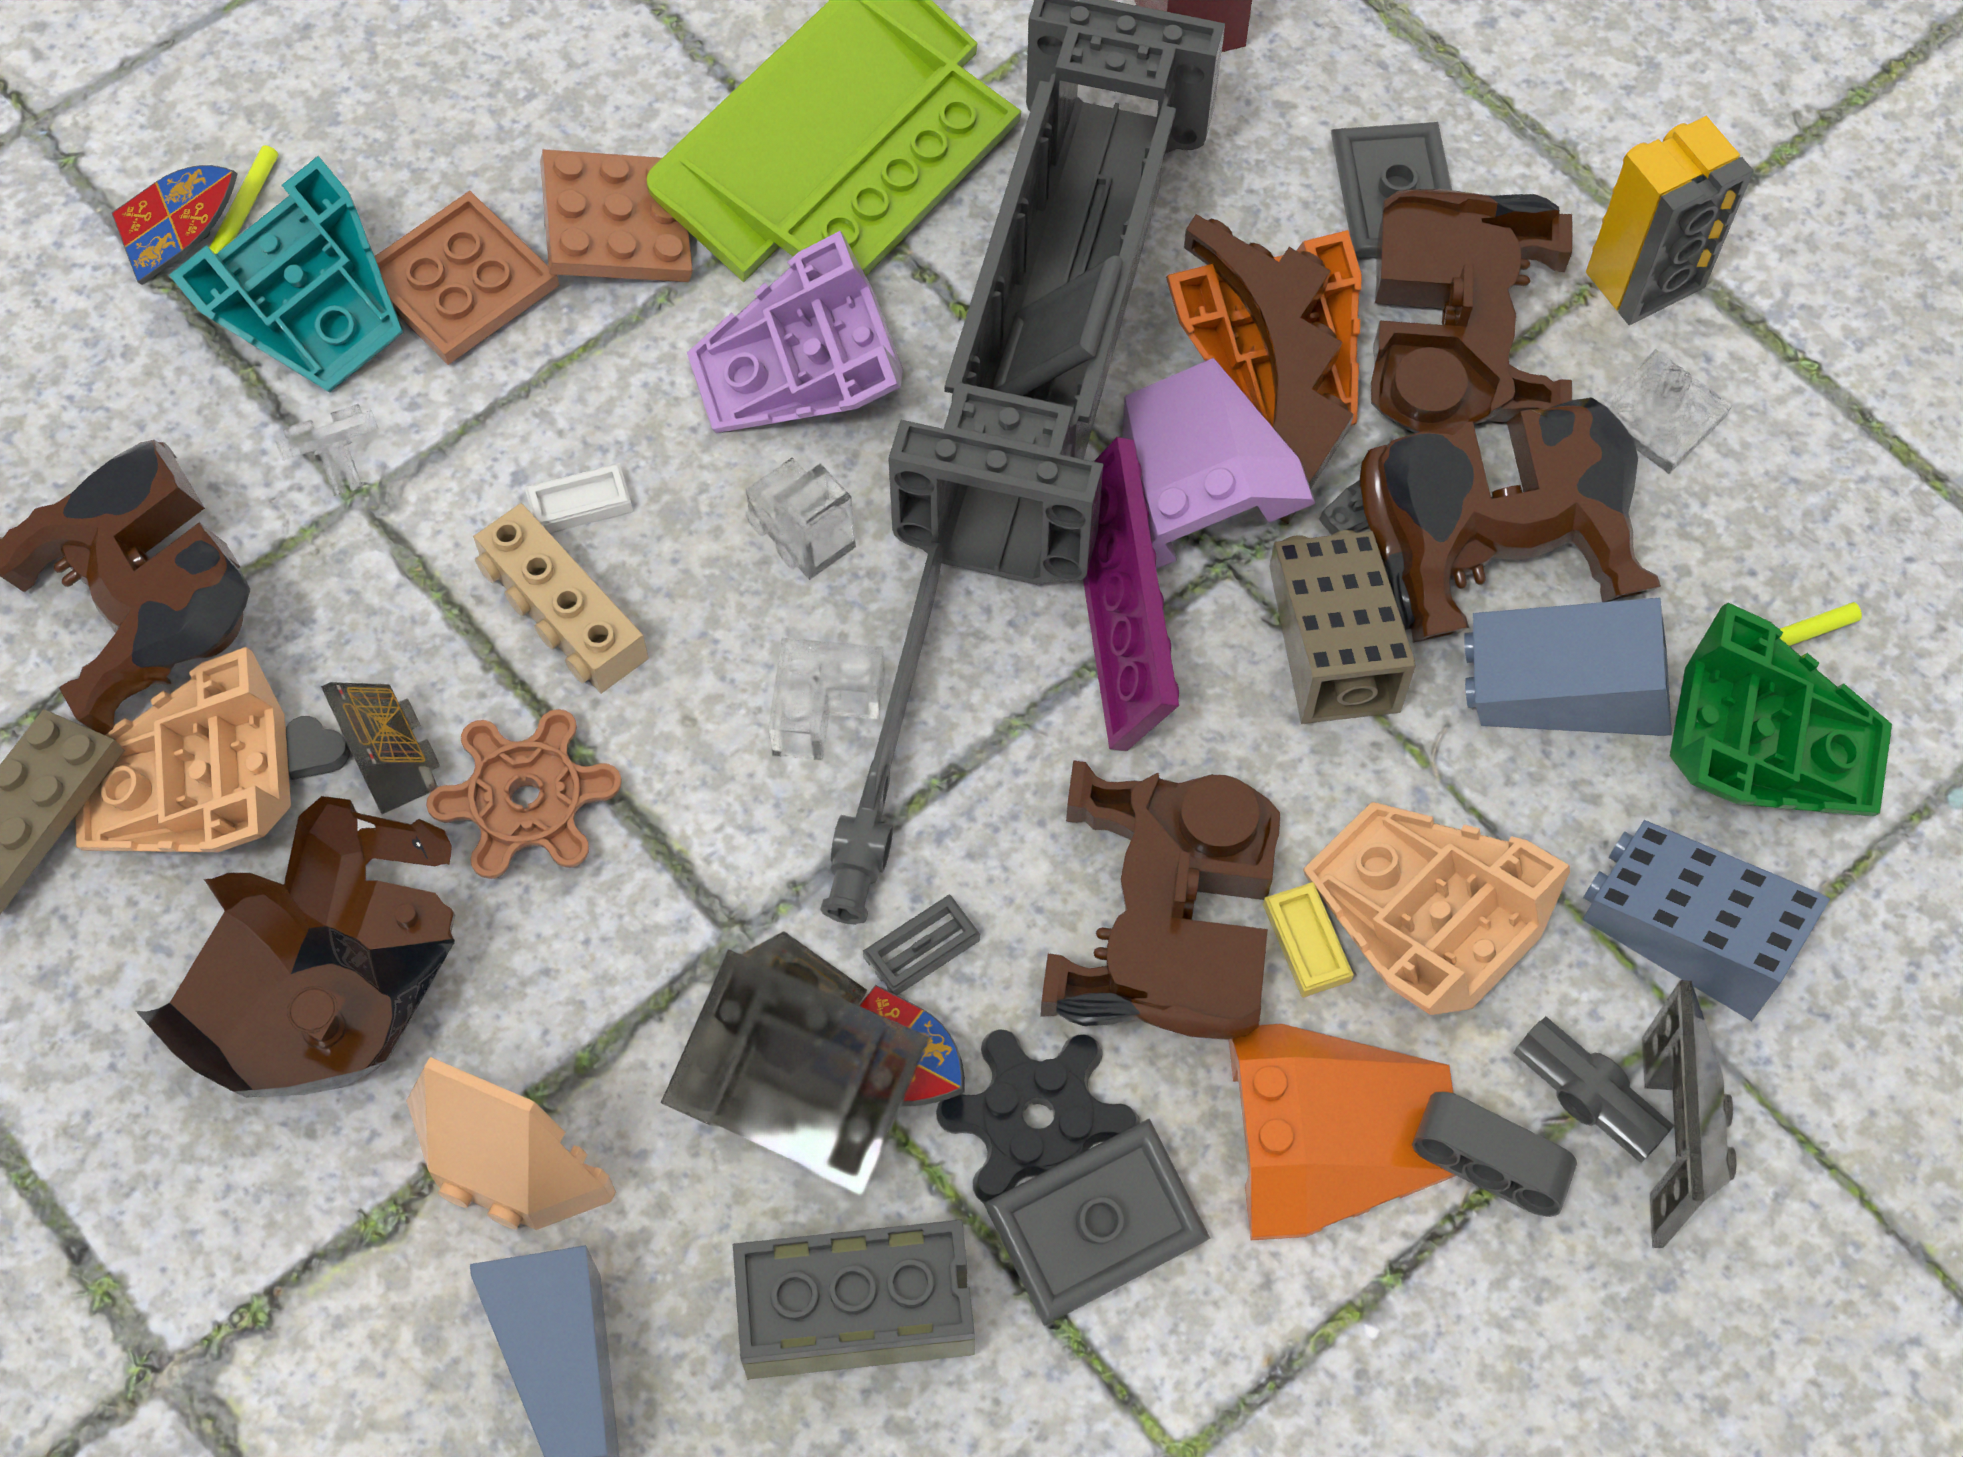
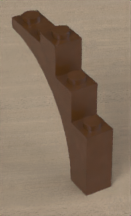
(1299, 351)

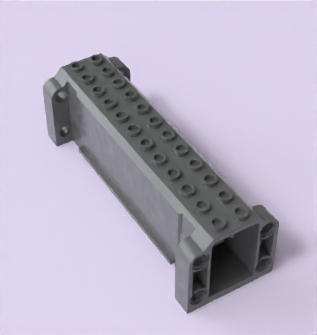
(1009, 469)

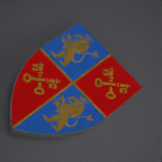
(172, 217)
(941, 1067)

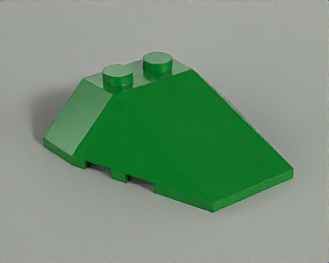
(1772, 727)

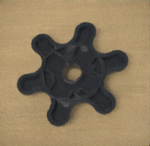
(1017, 1080)

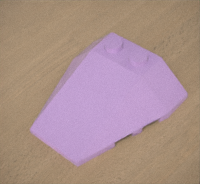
(799, 347)
(1207, 456)

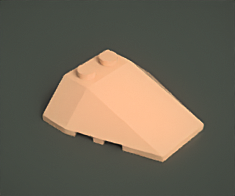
(195, 767)
(1436, 903)
(500, 1151)

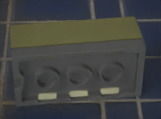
(853, 1299)

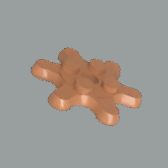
(505, 767)

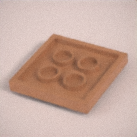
(606, 220)
(462, 277)

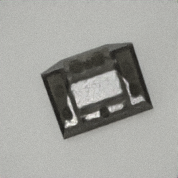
(1683, 1059)
(796, 1070)

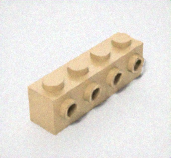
(560, 598)

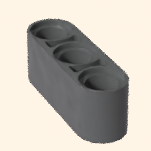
(1495, 1154)

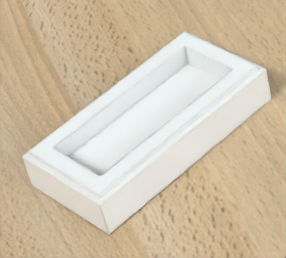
(580, 498)

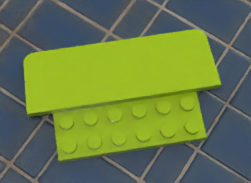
(836, 132)

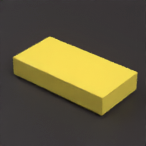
(1307, 939)

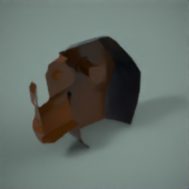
(312, 973)

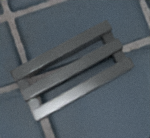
(921, 969)

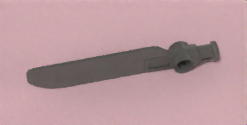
(863, 842)

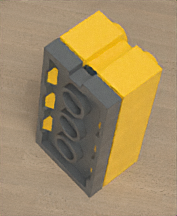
(1668, 219)

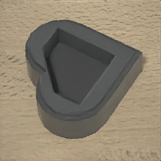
(313, 748)

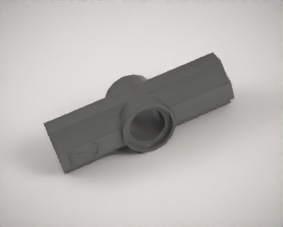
(1593, 1089)

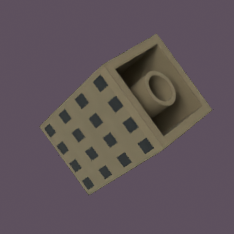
(1340, 627)

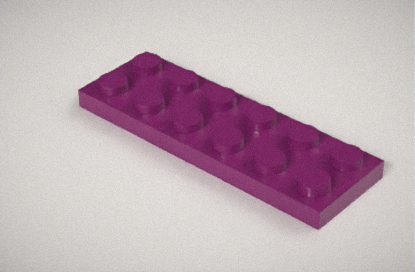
(1128, 606)

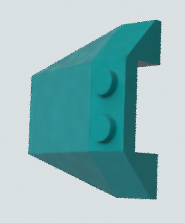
(300, 283)

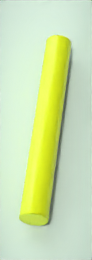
(245, 198)
(1821, 624)

